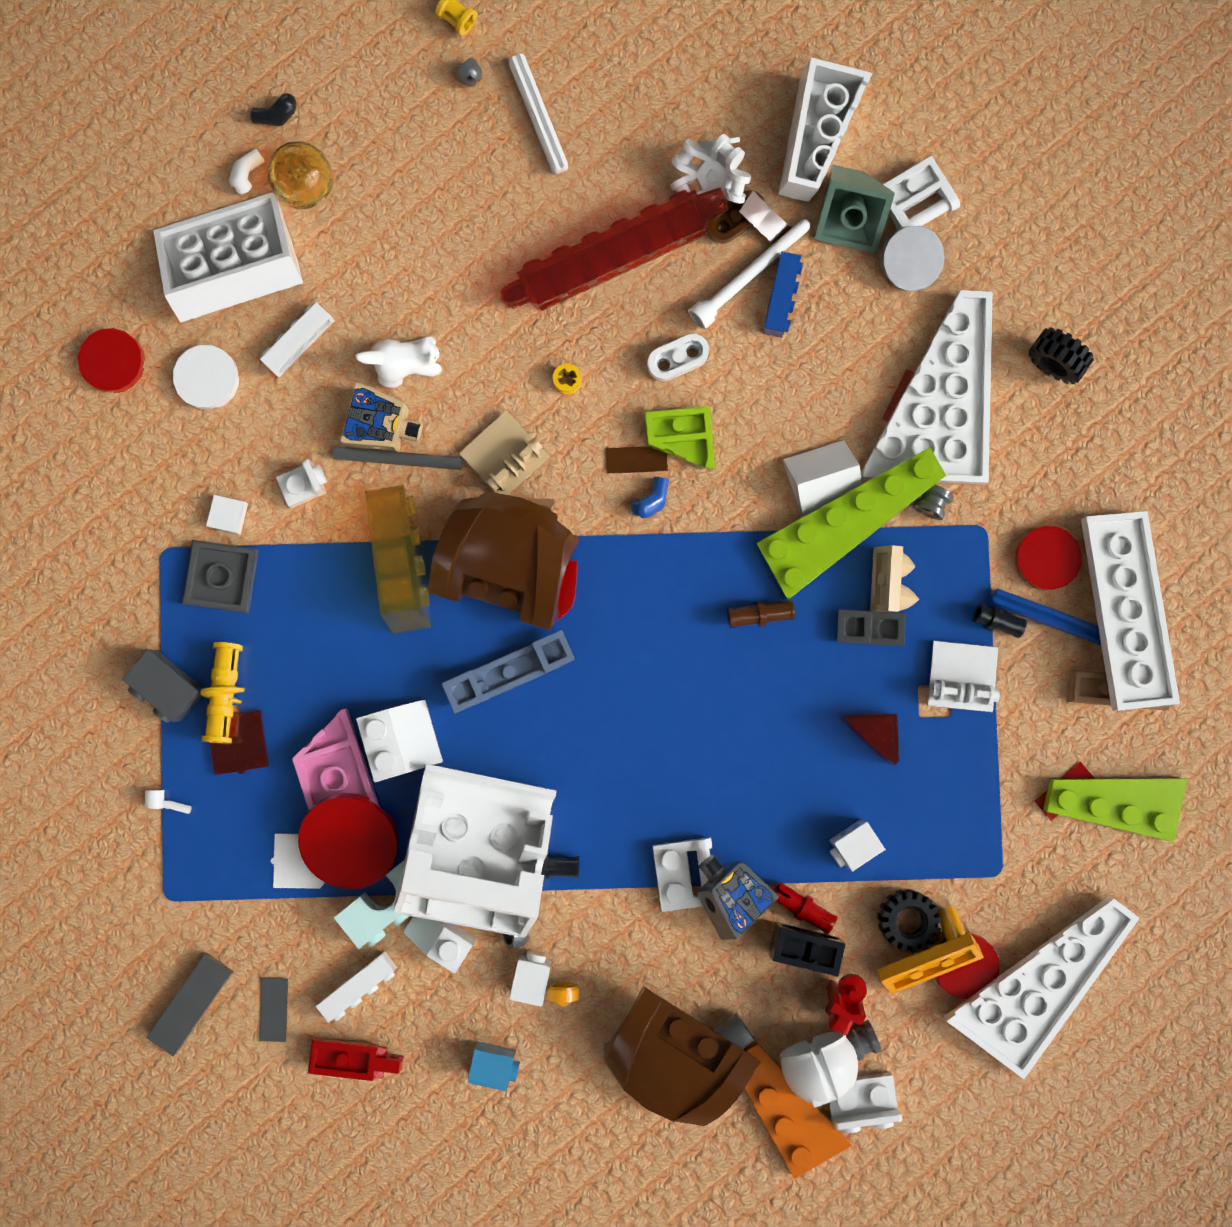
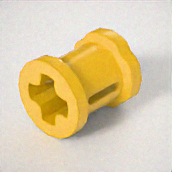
(457, 15)

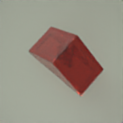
(878, 732)

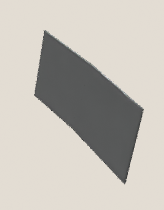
(274, 1009)

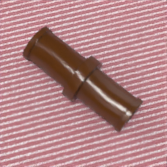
(760, 613)

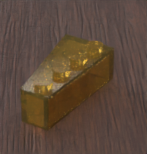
(397, 559)

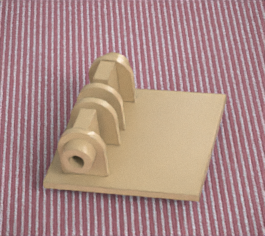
(504, 454)

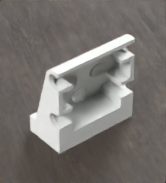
(476, 852)

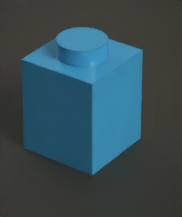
(493, 1066)

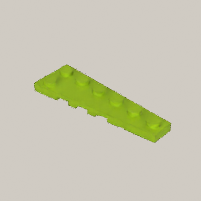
(827, 534)

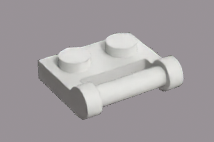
(917, 185)
(674, 872)

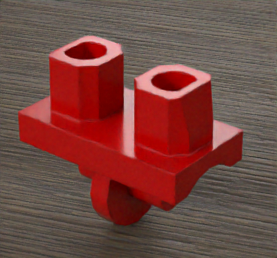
(846, 1003)

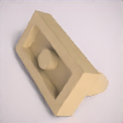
(886, 590)

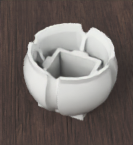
(820, 1069)

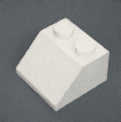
(399, 740)

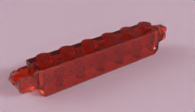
(615, 250)

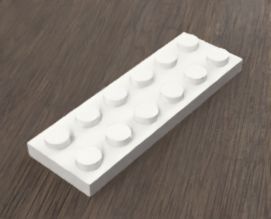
(1130, 611)

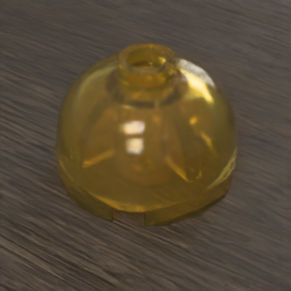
(300, 174)

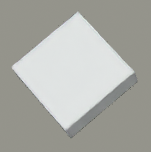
(227, 514)

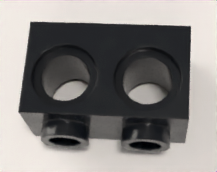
(806, 949)

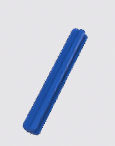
(1046, 615)

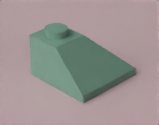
(853, 210)

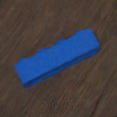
(782, 292)

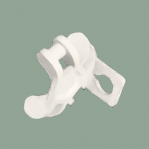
(714, 169)

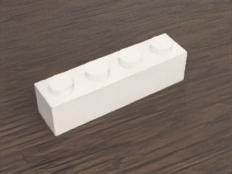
(297, 339)
(353, 989)

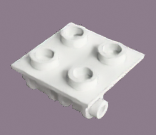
(963, 676)

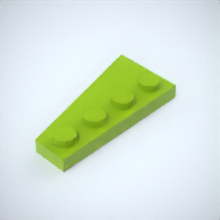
(1131, 805)

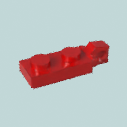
(352, 1059)

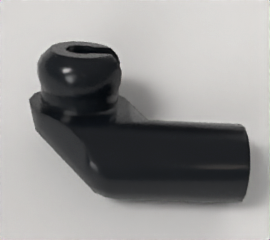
(277, 114)

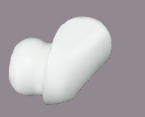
(241, 170)

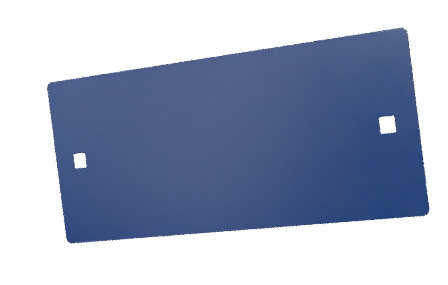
(645, 736)

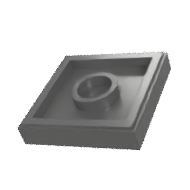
(220, 576)

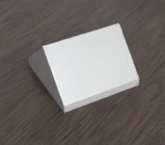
(822, 475)

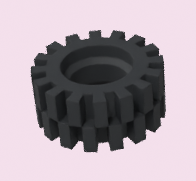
(1061, 355)
(926, 930)

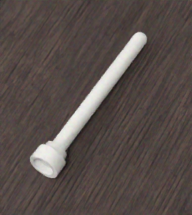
(704, 312)

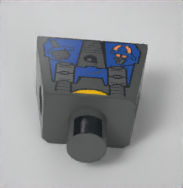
(733, 896)

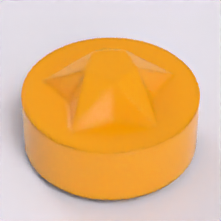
(562, 993)

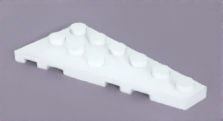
(1034, 998)

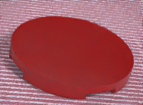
(348, 841)

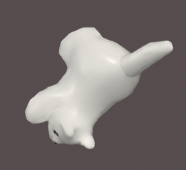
(397, 359)

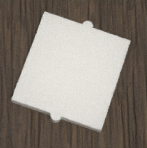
(289, 866)

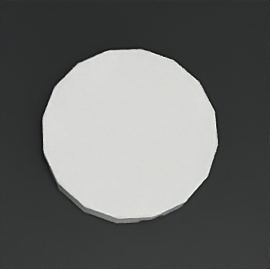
(205, 377)

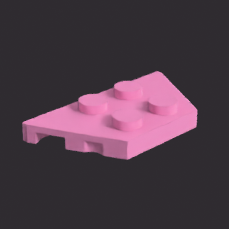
(333, 763)

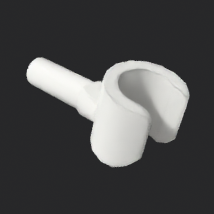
(155, 800)

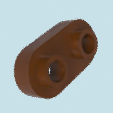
(732, 219)

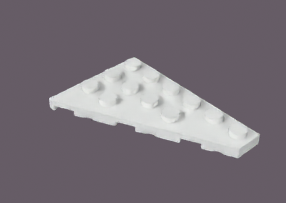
(946, 399)

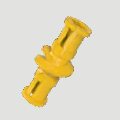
(222, 693)

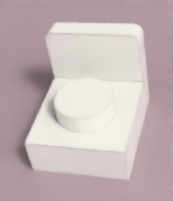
(302, 484)

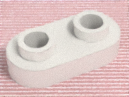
(677, 358)

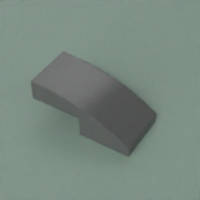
(871, 628)

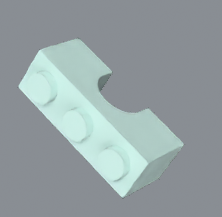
(365, 920)

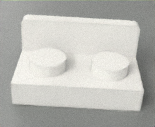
(869, 1105)

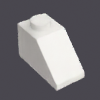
(440, 941)

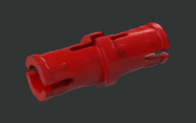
(805, 908)

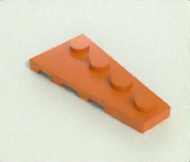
(797, 1128)

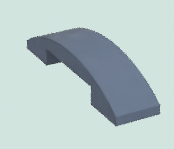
(508, 672)

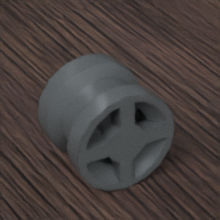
(933, 502)
(864, 1040)

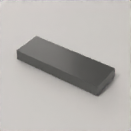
(190, 1004)

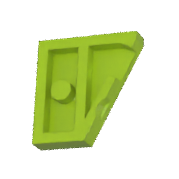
(683, 434)

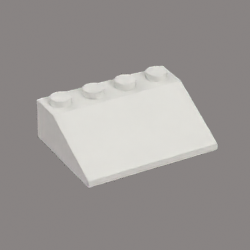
(226, 257)

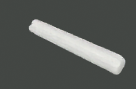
(538, 114)

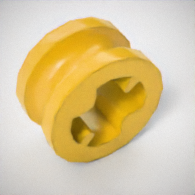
(565, 388)

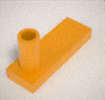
(938, 960)

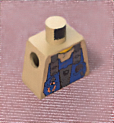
(377, 421)

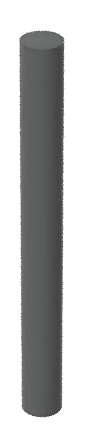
(397, 458)

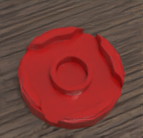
(111, 360)
(1048, 558)
(974, 976)

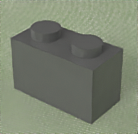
(163, 686)

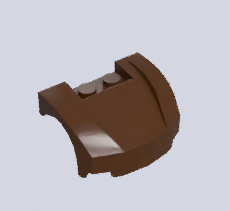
(504, 555)
(676, 1062)

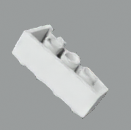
(820, 118)

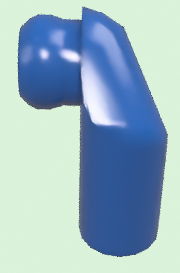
(653, 502)

